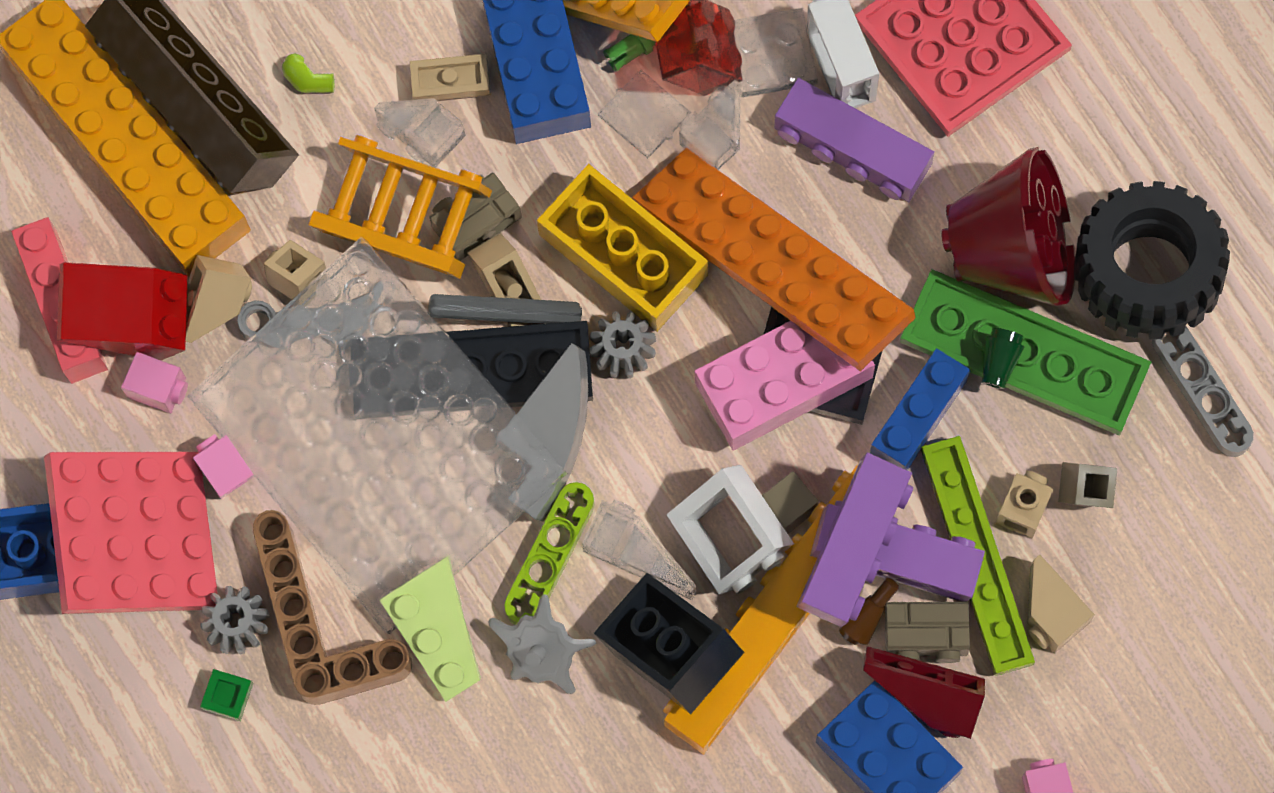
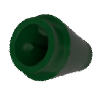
(1001, 356)

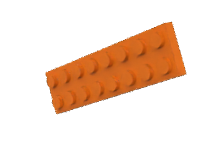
(775, 259)

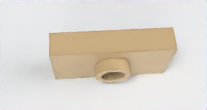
(450, 77)

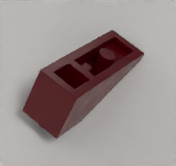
(934, 693)

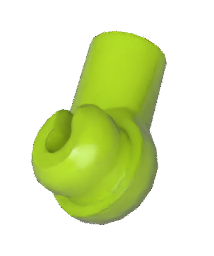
(303, 78)

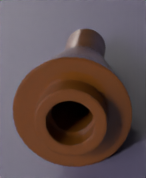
(874, 605)

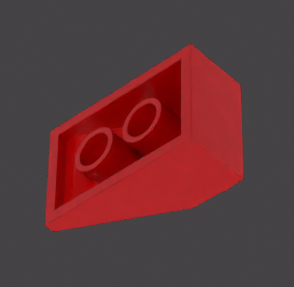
(122, 309)

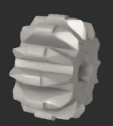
(623, 331)
(247, 626)

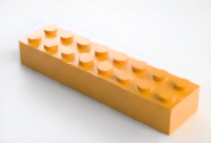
(123, 134)

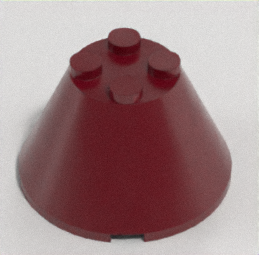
(1013, 231)

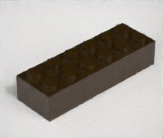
(192, 93)

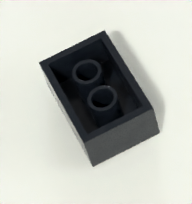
(669, 642)

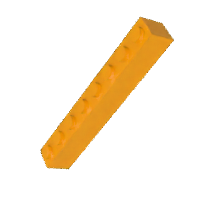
(761, 633)

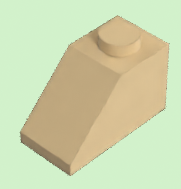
(503, 271)
(214, 295)
(1053, 608)

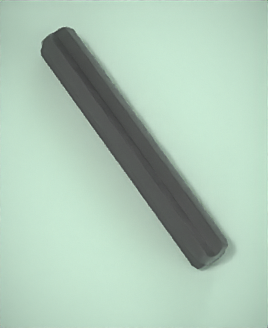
(503, 309)

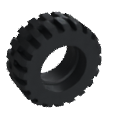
(1162, 215)

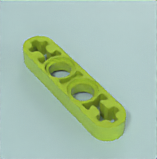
(544, 552)

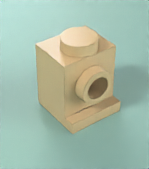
(292, 269)
(1020, 516)

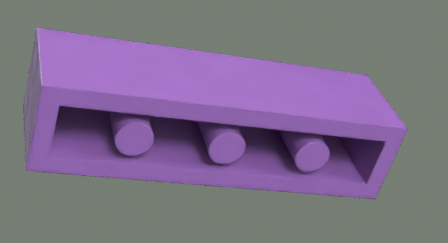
(853, 141)
(855, 539)
(920, 558)

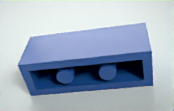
(920, 410)

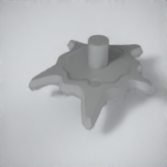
(540, 647)

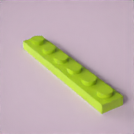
(966, 518)

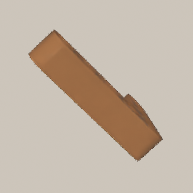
(306, 625)

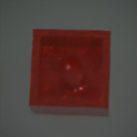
(700, 49)

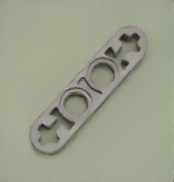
(1208, 384)

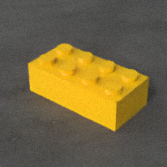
(622, 247)

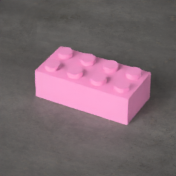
(773, 382)

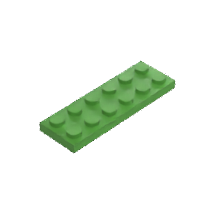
(1056, 365)

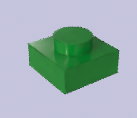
(226, 695)

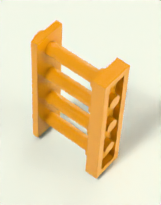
(407, 243)

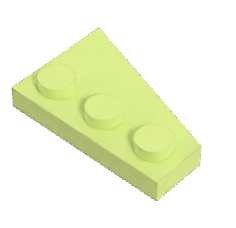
(435, 628)

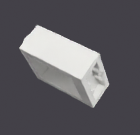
(842, 52)
(757, 513)

